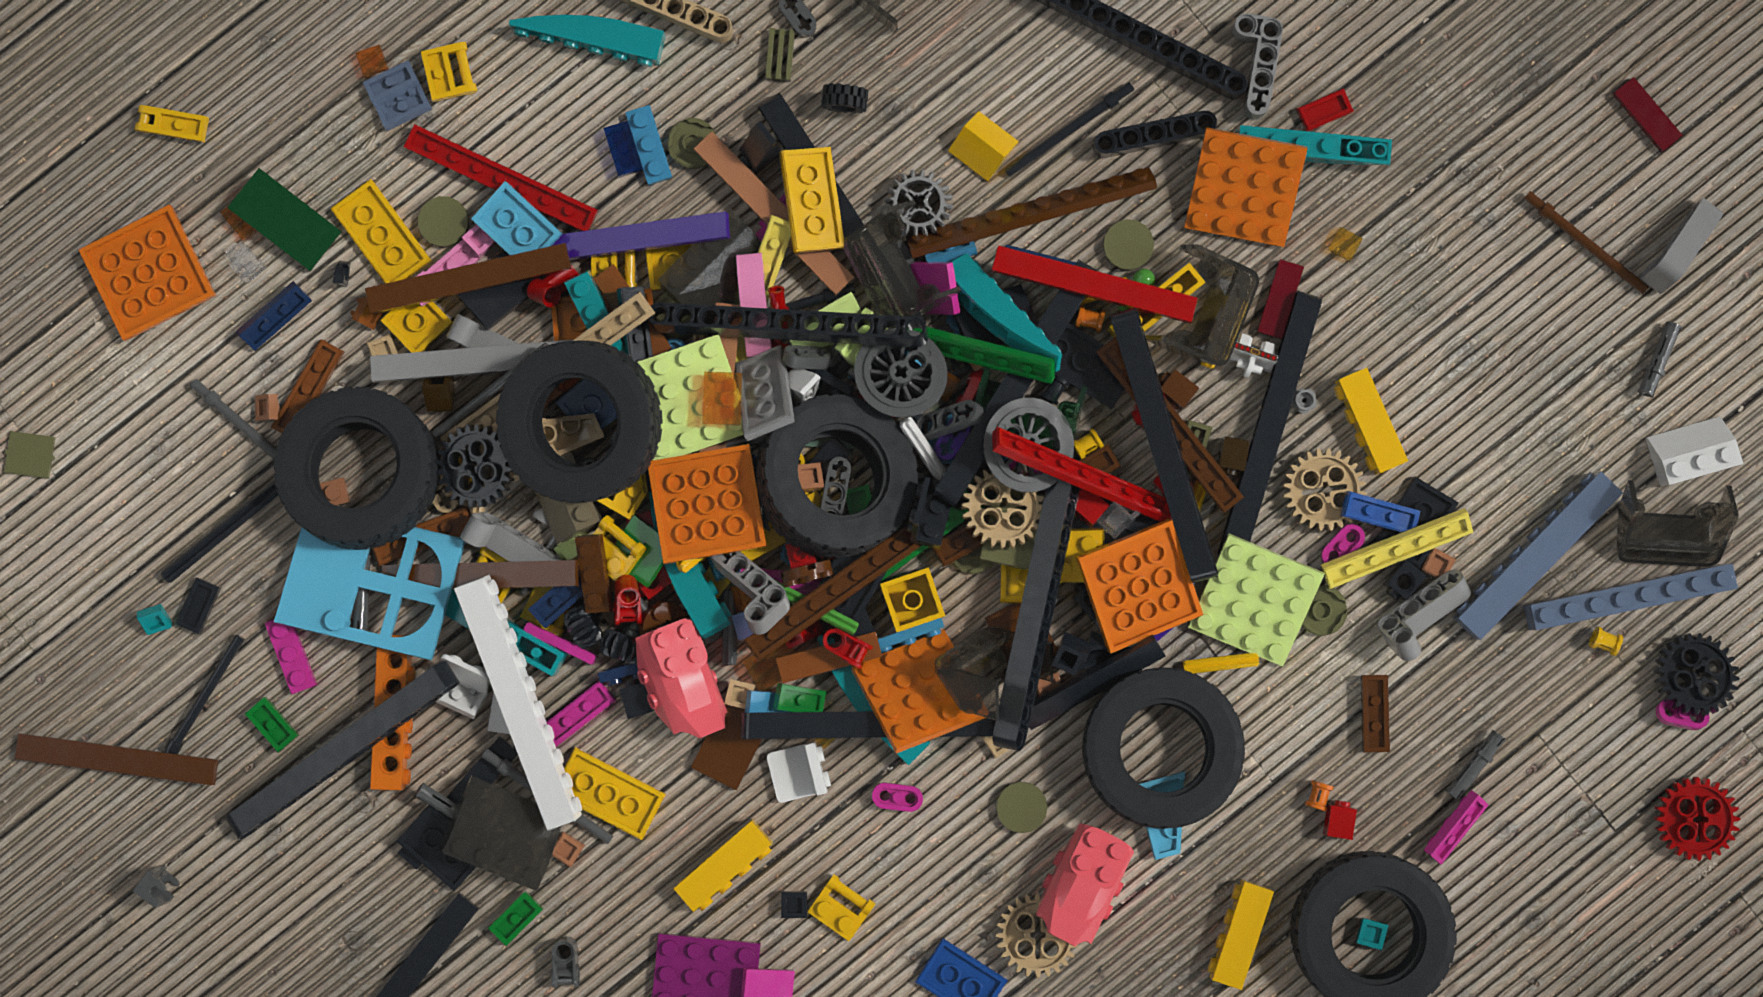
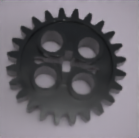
(457, 475)
(1701, 653)

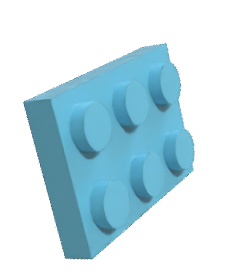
(515, 222)

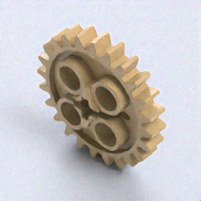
(1320, 468)
(1003, 530)
(1013, 935)

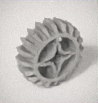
(927, 193)

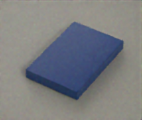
(958, 974)

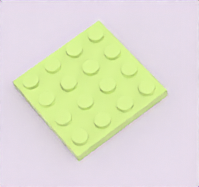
(680, 388)
(1256, 599)

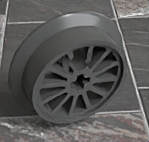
(930, 359)
(1051, 418)

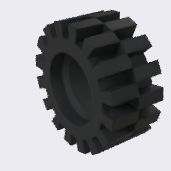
(844, 98)

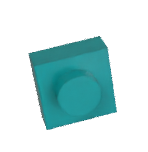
(154, 619)
(1371, 933)

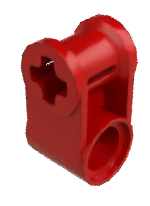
(627, 604)
(848, 647)

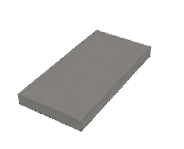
(765, 393)

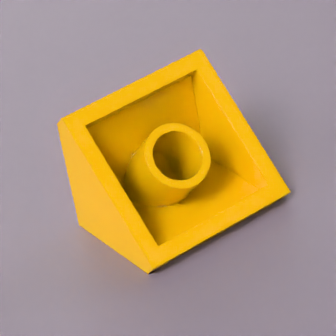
(982, 146)

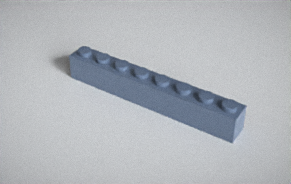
(1537, 555)
(1630, 596)

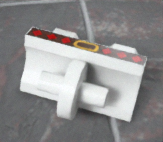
(1251, 358)

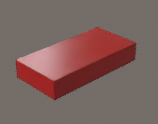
(1325, 110)

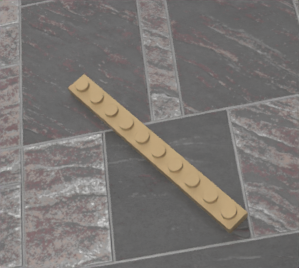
(605, 331)

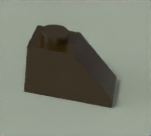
(439, 393)

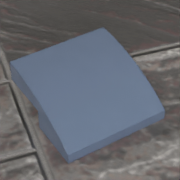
(397, 95)

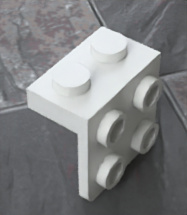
(470, 692)
(798, 772)

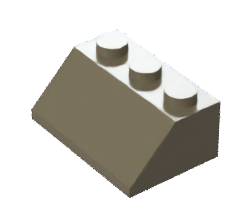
(570, 519)

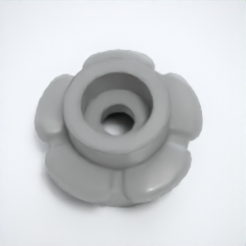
(1309, 395)

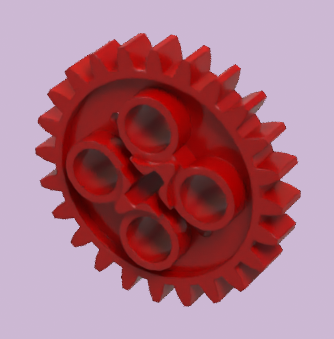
(1720, 818)

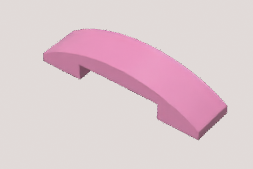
(466, 252)
(753, 295)

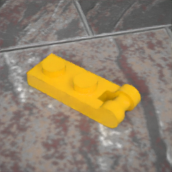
(172, 123)

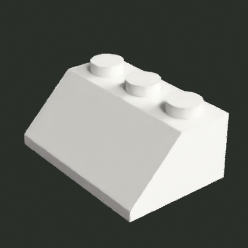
(1693, 451)

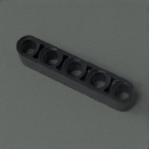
(1144, 142)

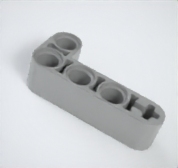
(1258, 67)
(1682, 247)
(474, 335)
(489, 531)
(761, 596)
(1422, 611)

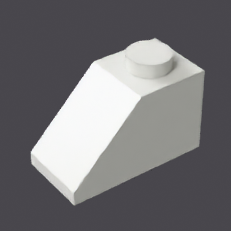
(802, 385)

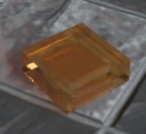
(372, 61)

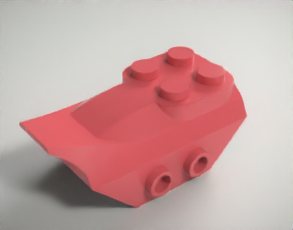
(680, 680)
(1083, 884)

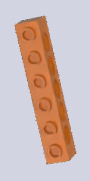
(381, 776)

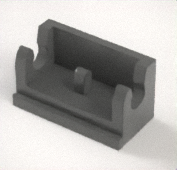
(153, 887)

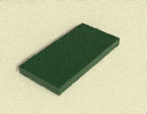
(284, 219)

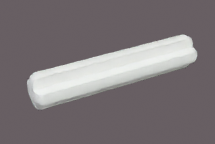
(923, 448)

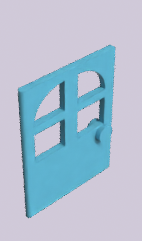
(327, 580)

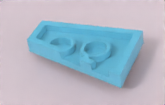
(1165, 841)

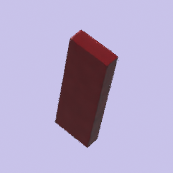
(1647, 114)
(1280, 299)

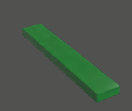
(993, 355)

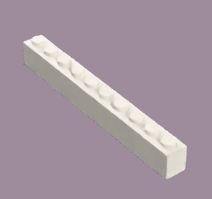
(519, 702)

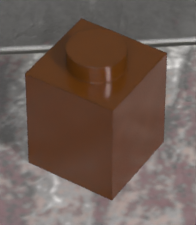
(1177, 388)

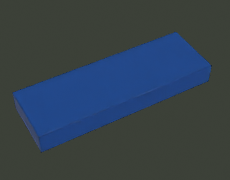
(1379, 512)

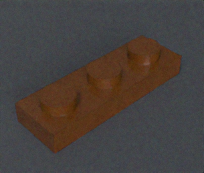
(594, 573)
(1375, 713)

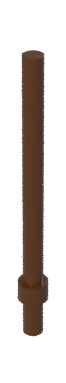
(1548, 211)

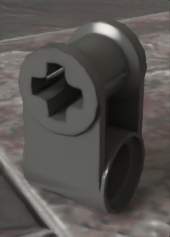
(565, 968)

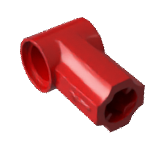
(550, 288)

